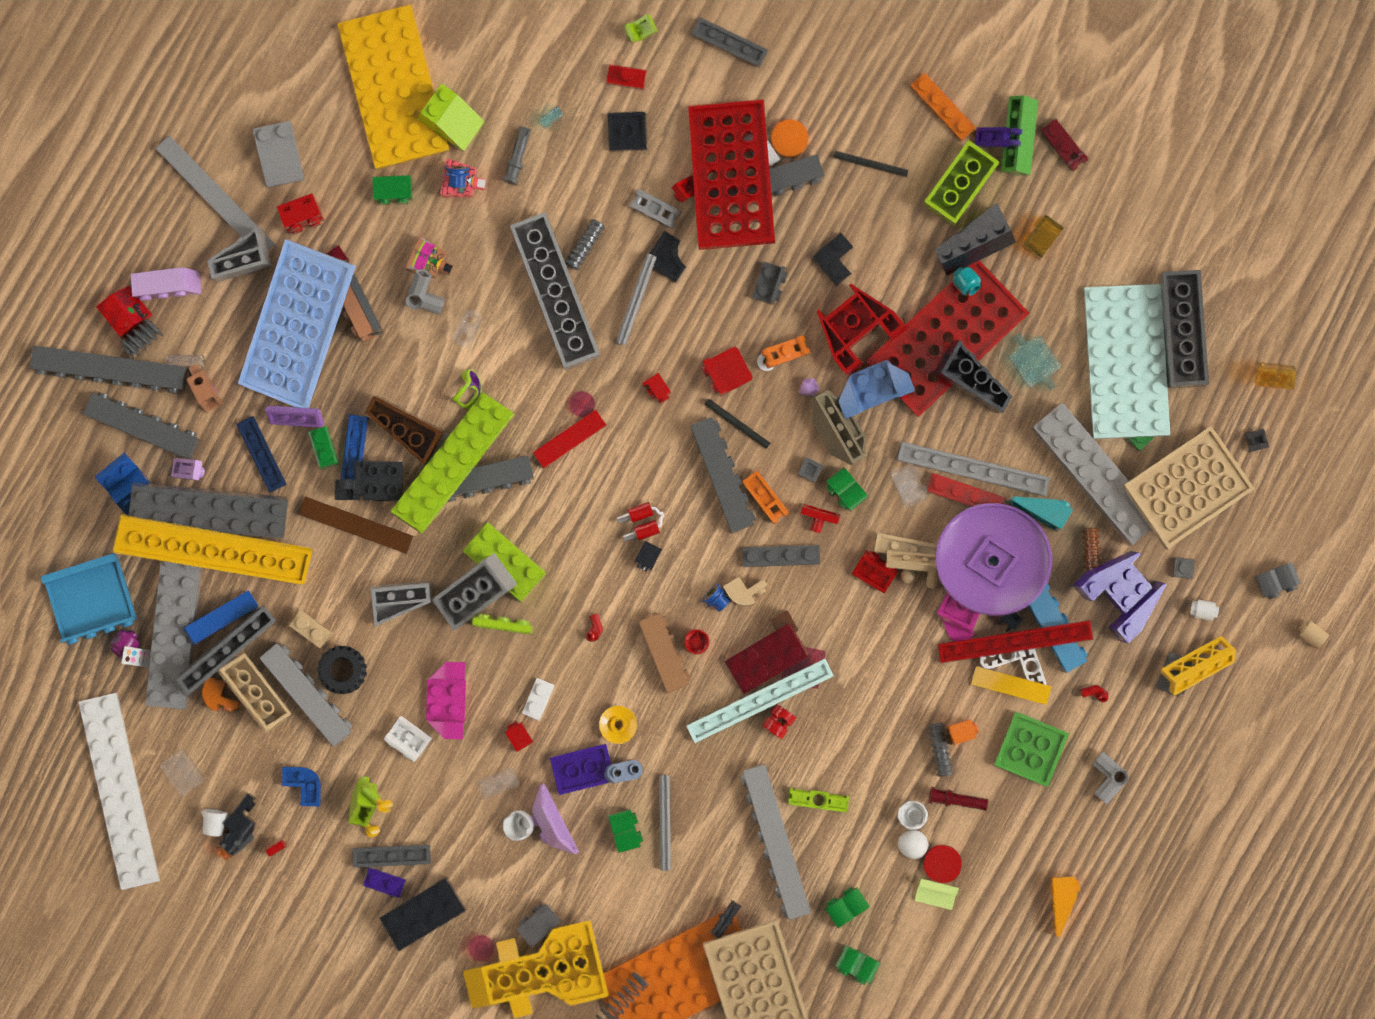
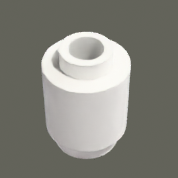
(1204, 610)

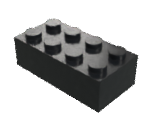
(423, 914)

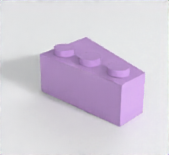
(165, 283)

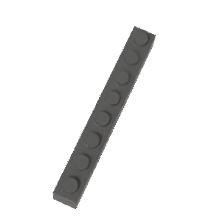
(108, 368)

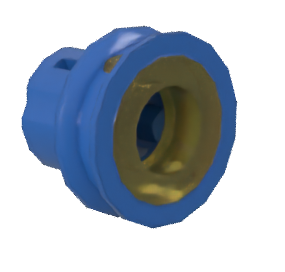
(457, 175)
(716, 598)

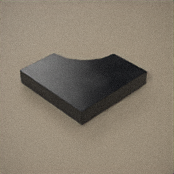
(667, 257)

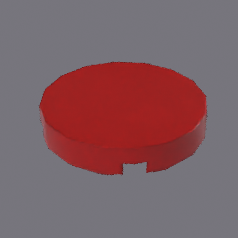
(942, 863)

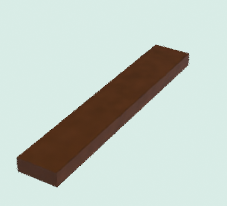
(356, 525)

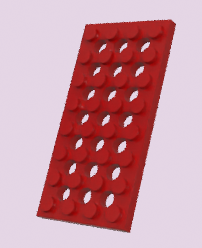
(761, 180)
(934, 310)

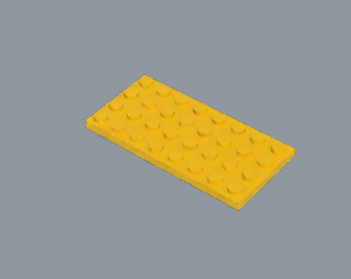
(391, 85)

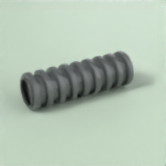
(584, 244)
(940, 749)

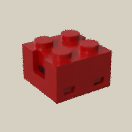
(300, 214)

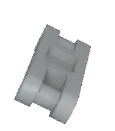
(654, 208)

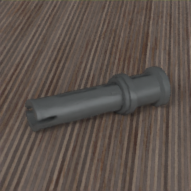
(514, 164)

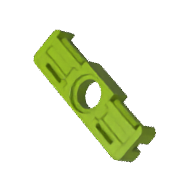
(805, 799)

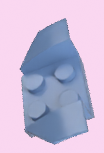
(873, 387)

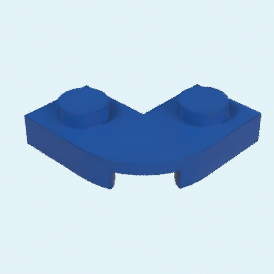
(307, 780)

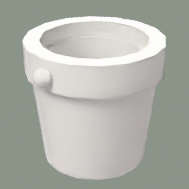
(213, 821)

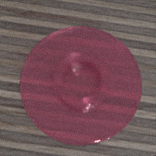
(582, 404)
(481, 947)

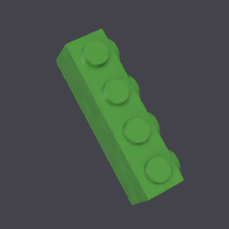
(1020, 115)

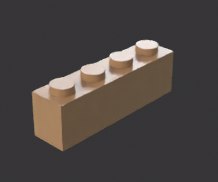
(663, 652)

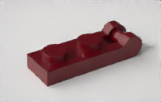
(1063, 144)

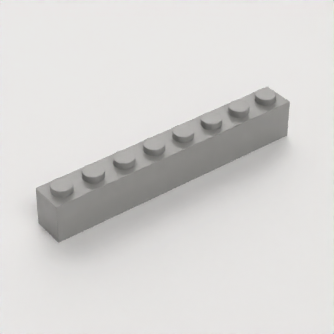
(776, 842)

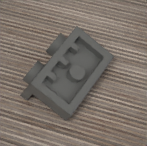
(769, 282)

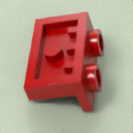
(874, 571)

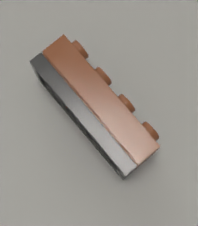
(360, 312)

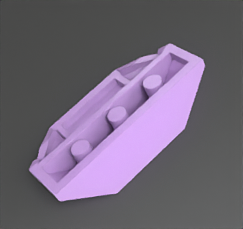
(551, 823)

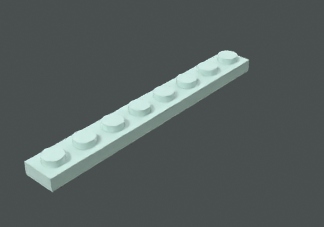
(760, 700)

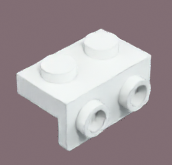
(407, 739)

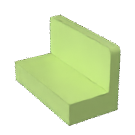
(936, 894)

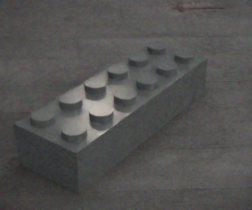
(1184, 329)

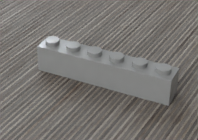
(306, 695)

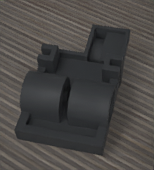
(374, 481)

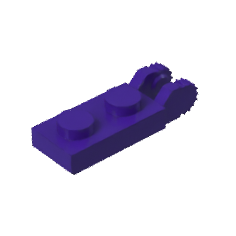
(996, 137)

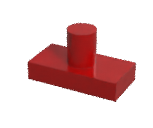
(626, 77)
(684, 189)
(819, 516)

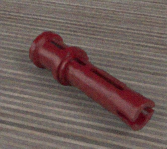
(949, 798)

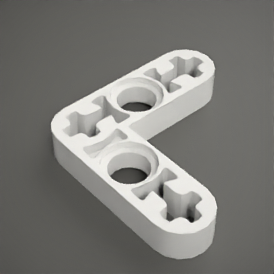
(1018, 656)

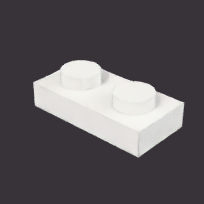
(538, 699)

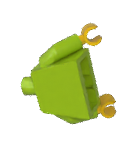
(363, 804)

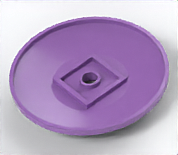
(997, 533)

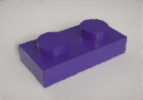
(384, 882)

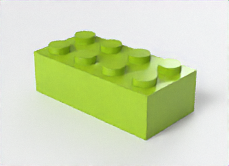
(961, 183)
(520, 567)

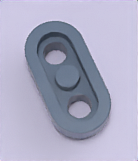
(624, 770)

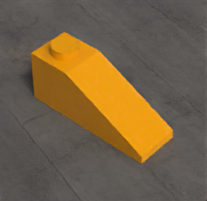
(1064, 894)

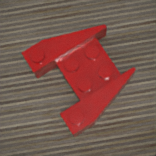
(853, 322)

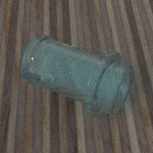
(551, 117)

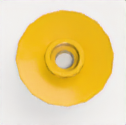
(608, 728)

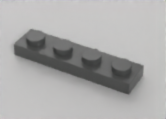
(729, 42)
(781, 556)
(391, 856)

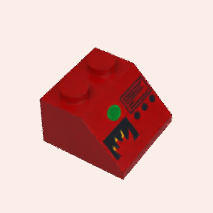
(124, 311)

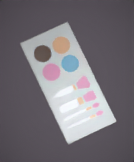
(136, 657)

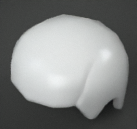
(912, 815)
(518, 825)
(913, 844)

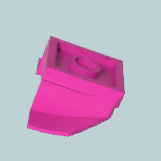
(957, 619)
(447, 700)

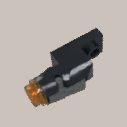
(240, 830)

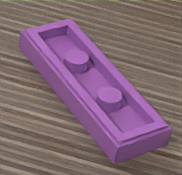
(294, 416)

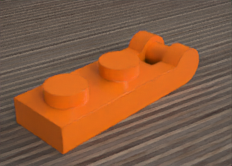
(765, 496)

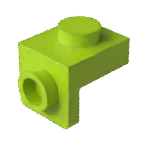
(640, 28)

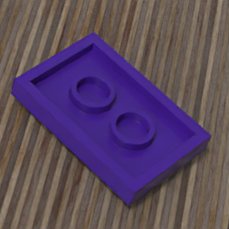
(580, 769)

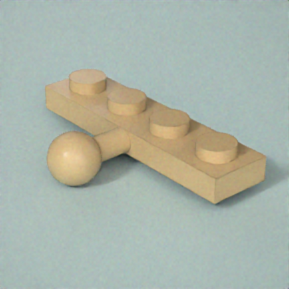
(888, 542)

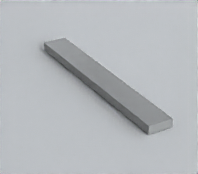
(208, 188)
(973, 469)

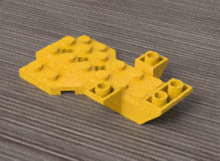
(517, 977)

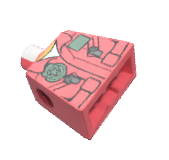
(472, 183)

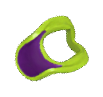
(472, 381)

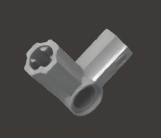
(426, 300)
(1110, 786)

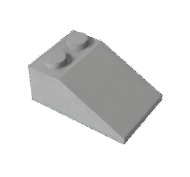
(278, 154)

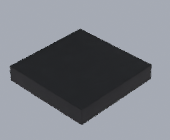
(627, 131)

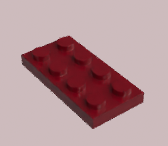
(766, 658)

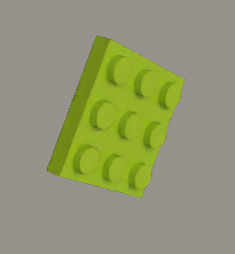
(503, 624)

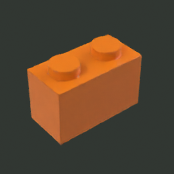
(962, 731)

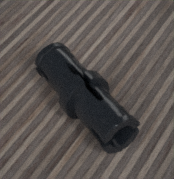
(726, 919)

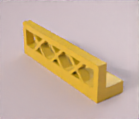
(1203, 668)

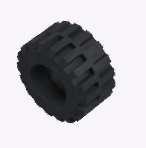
(327, 661)

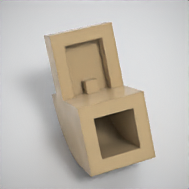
(741, 595)

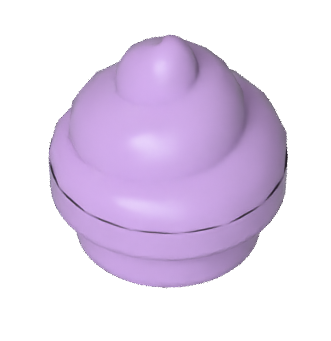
(809, 387)

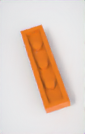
(943, 107)

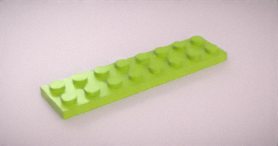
(452, 463)

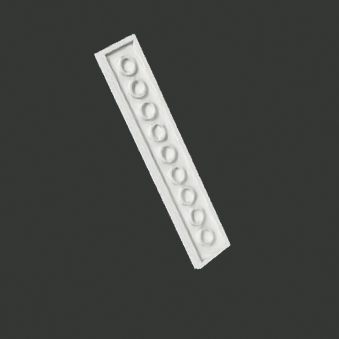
(119, 791)

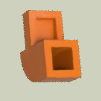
(213, 695)

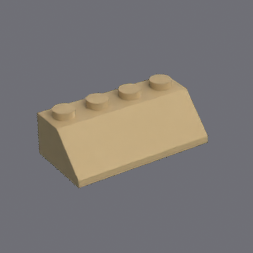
(255, 693)

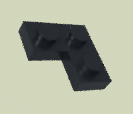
(829, 258)

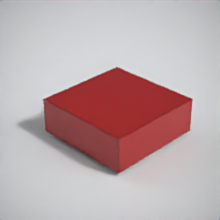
(276, 848)

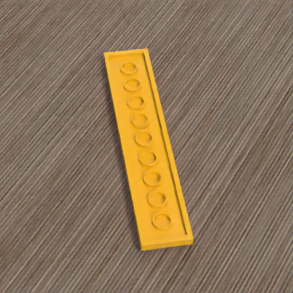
(212, 550)

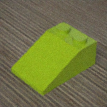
(451, 117)

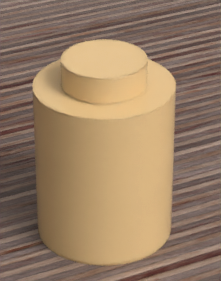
(1313, 634)

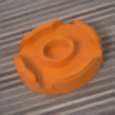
(789, 138)

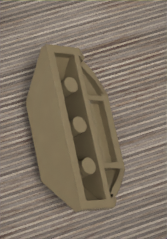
(841, 436)

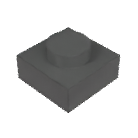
(810, 470)
(1183, 568)

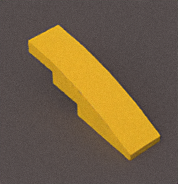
(1011, 685)

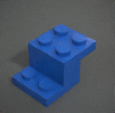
(118, 480)

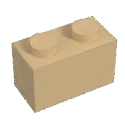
(311, 629)

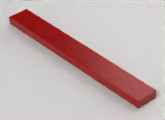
(1015, 641)

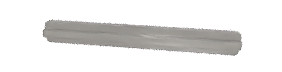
(636, 299)
(664, 796)

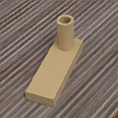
(914, 561)

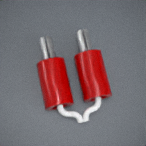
(638, 513)

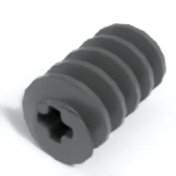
(140, 338)

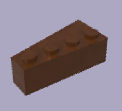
(409, 430)

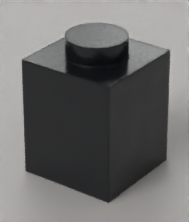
(647, 556)

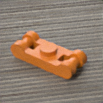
(785, 352)

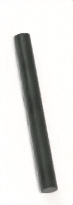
(870, 163)
(737, 423)

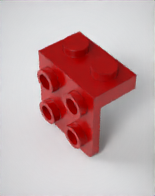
(726, 371)

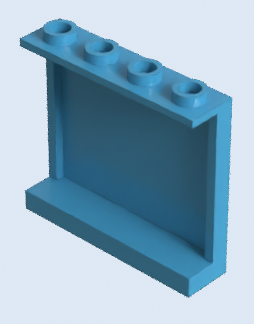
(90, 598)

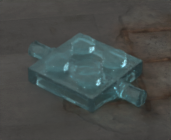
(1034, 361)

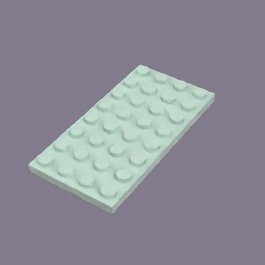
(1126, 361)

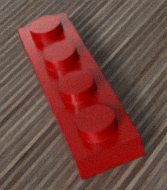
(961, 492)

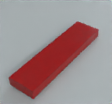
(569, 439)

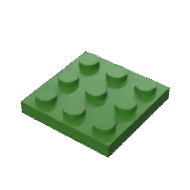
(1031, 749)

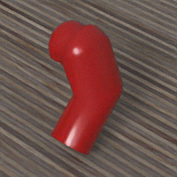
(596, 629)
(1095, 691)

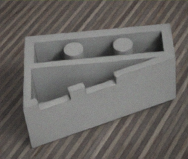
(242, 257)
(398, 599)

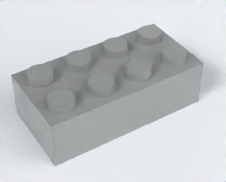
(474, 591)

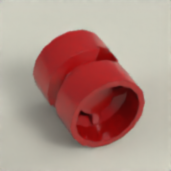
(696, 642)
(772, 724)

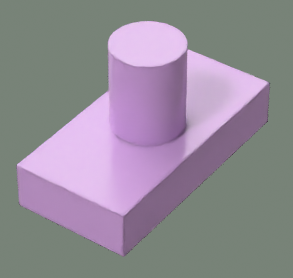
(187, 469)

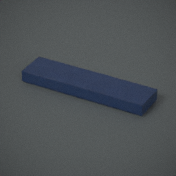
(261, 454)

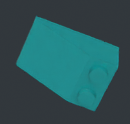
(1047, 511)

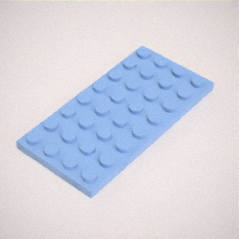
(296, 324)

